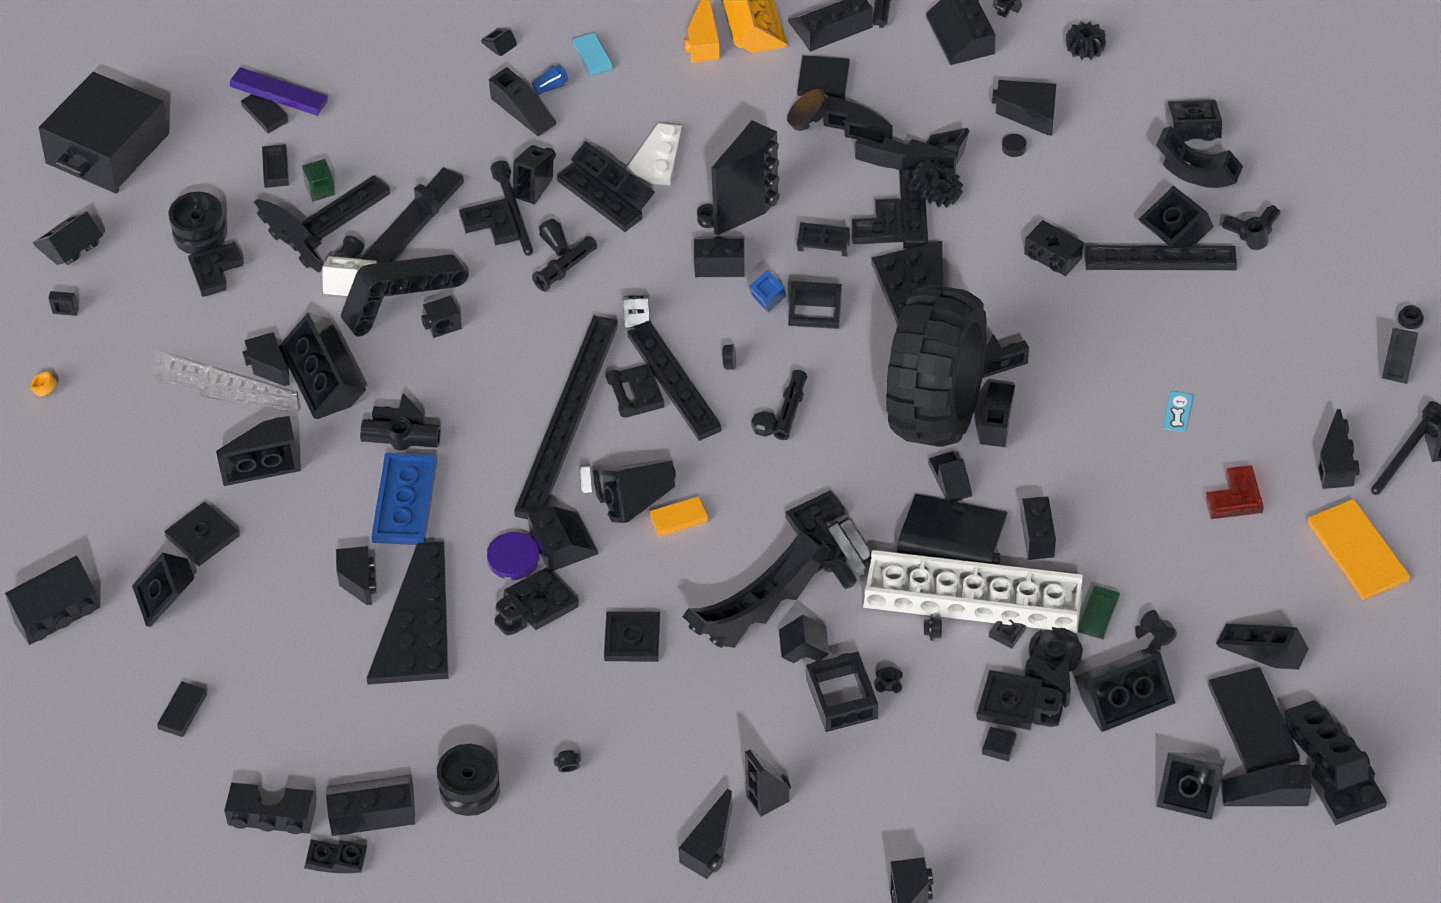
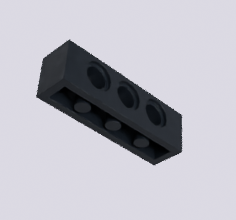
(1327, 744)

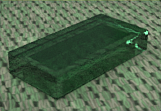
(1098, 612)

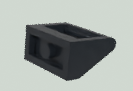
(815, 295)

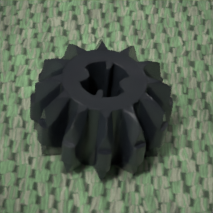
(1085, 40)

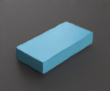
(592, 54)

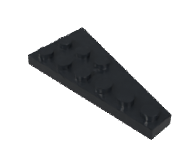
(907, 271)
(416, 632)

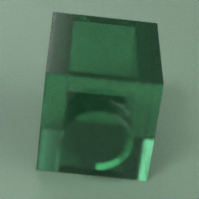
(318, 180)

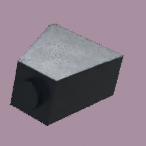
(1026, 103)

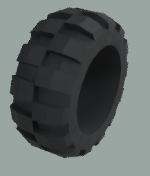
(936, 365)

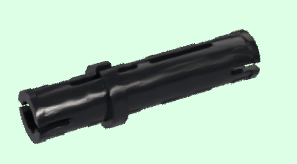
(792, 396)

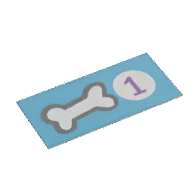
(1177, 411)

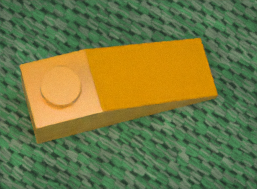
(702, 35)

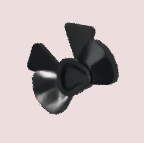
(1151, 623)

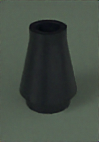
(553, 235)

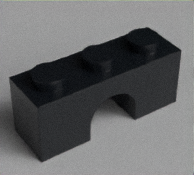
(291, 814)

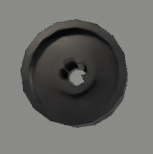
(197, 222)
(468, 779)

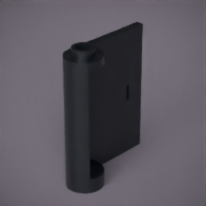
(951, 530)

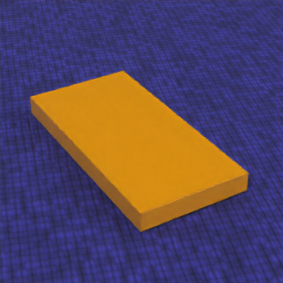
(1358, 549)

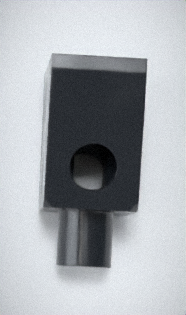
(532, 173)

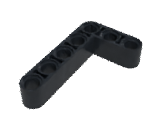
(397, 278)

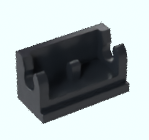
(823, 237)

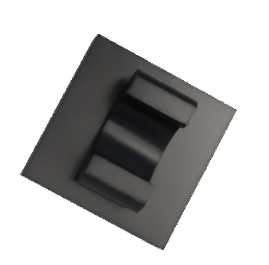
(1005, 6)

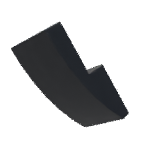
(333, 858)

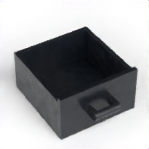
(103, 131)

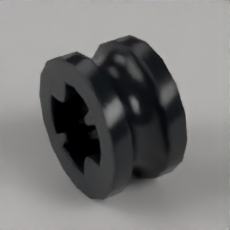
(703, 221)

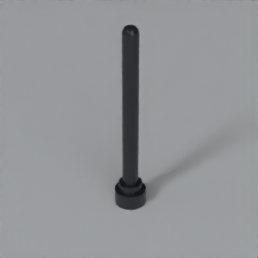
(501, 173)
(1430, 413)

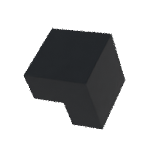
(802, 639)

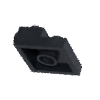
(1195, 119)
(1349, 801)

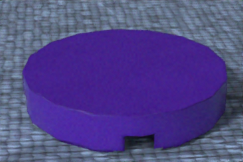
(513, 555)

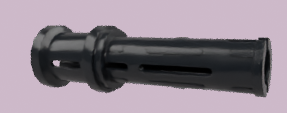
(557, 268)

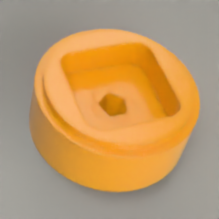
(43, 384)

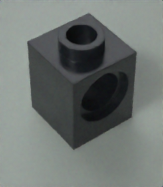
(441, 316)

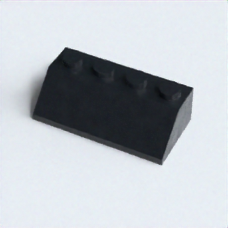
(321, 366)

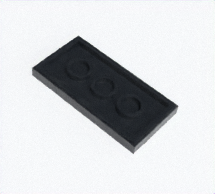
(1253, 720)

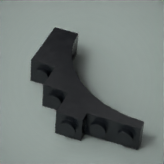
(756, 603)

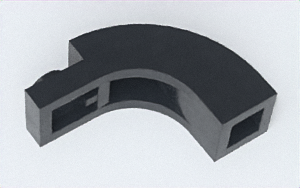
(1195, 167)

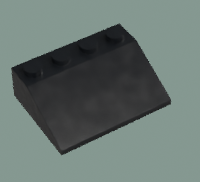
(745, 178)

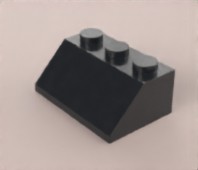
(832, 22)
(962, 30)
(52, 600)
(1126, 689)
(370, 805)

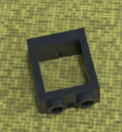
(850, 712)

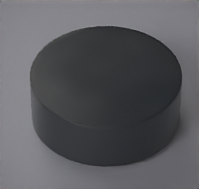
(1014, 145)
(729, 357)

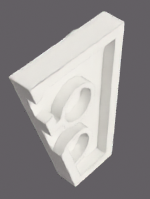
(657, 155)

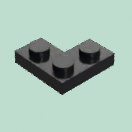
(491, 215)
(883, 228)
(208, 265)
(814, 514)

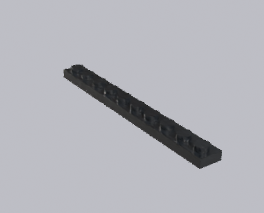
(566, 416)

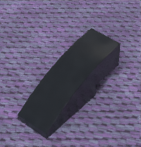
(857, 121)

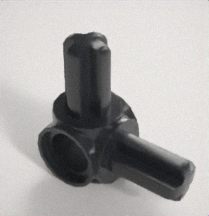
(1255, 229)
(838, 566)

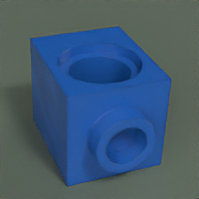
(767, 291)

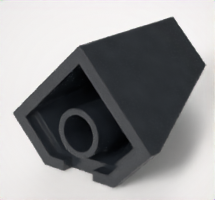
(633, 487)

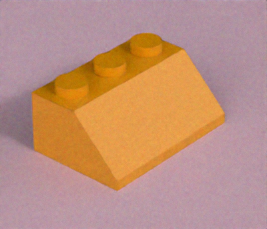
(755, 24)

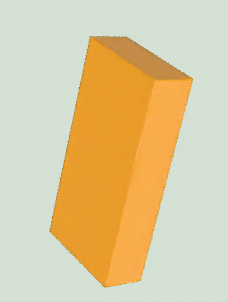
(678, 516)

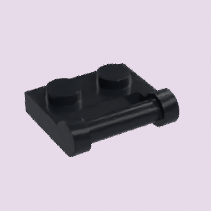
(643, 388)

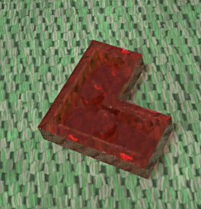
(1241, 497)

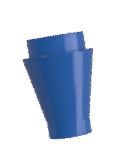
(550, 80)

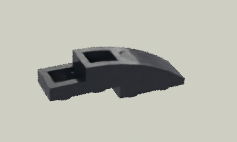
(292, 232)

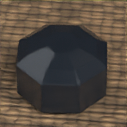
(763, 423)

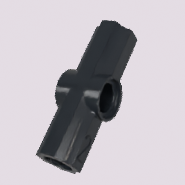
(400, 433)

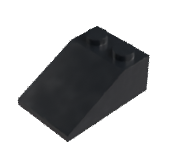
(259, 453)

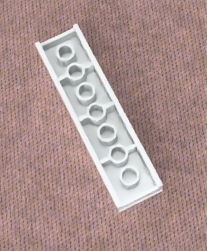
(973, 591)

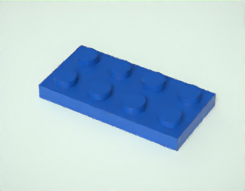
(404, 499)

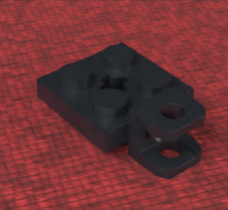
(524, 607)
(1029, 702)

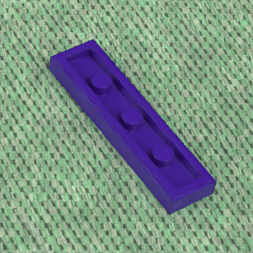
(278, 91)

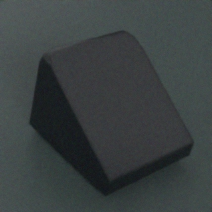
(499, 41)

